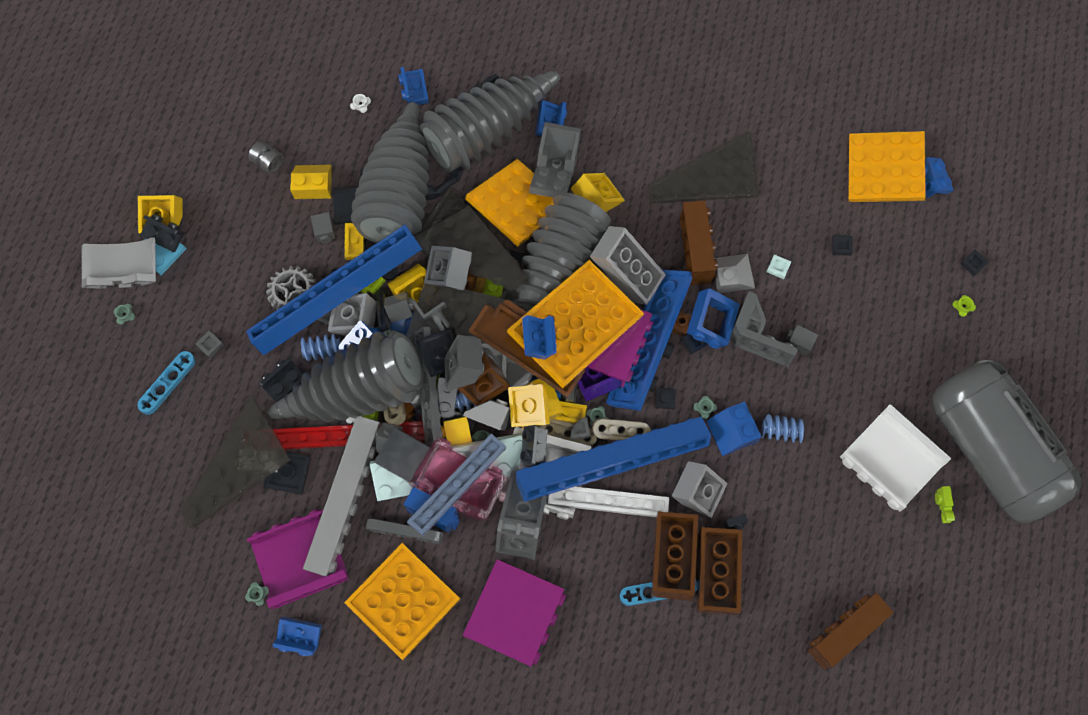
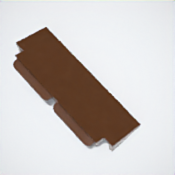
(492, 328)

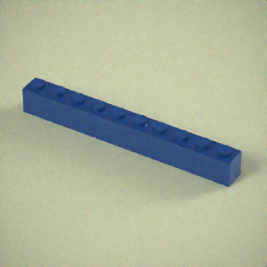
(334, 290)
(612, 458)

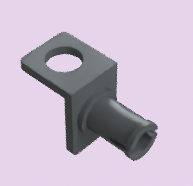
(436, 314)

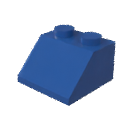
(733, 429)

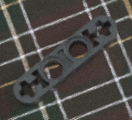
(403, 531)

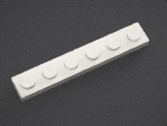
(609, 501)

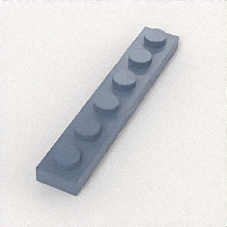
(456, 485)

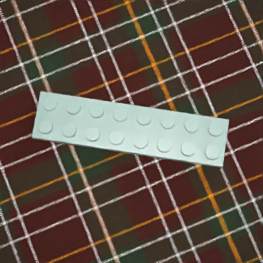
(391, 486)

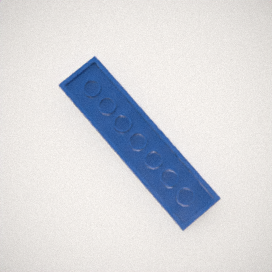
(664, 309)

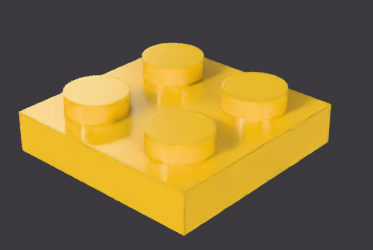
(528, 405)

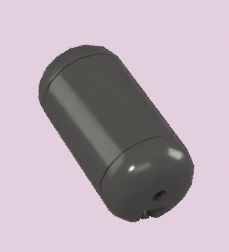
(1006, 441)

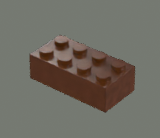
(697, 242)
(674, 556)
(719, 571)
(850, 631)

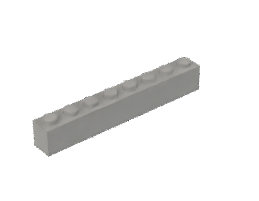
(342, 497)

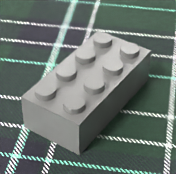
(627, 265)

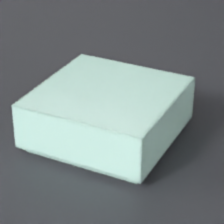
(779, 266)

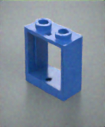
(721, 303)
(418, 498)

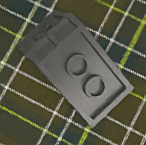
(555, 160)
(748, 335)
(519, 523)

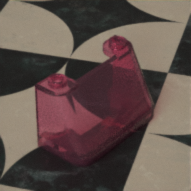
(441, 463)

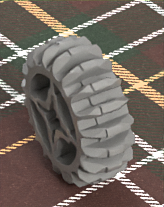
(278, 284)

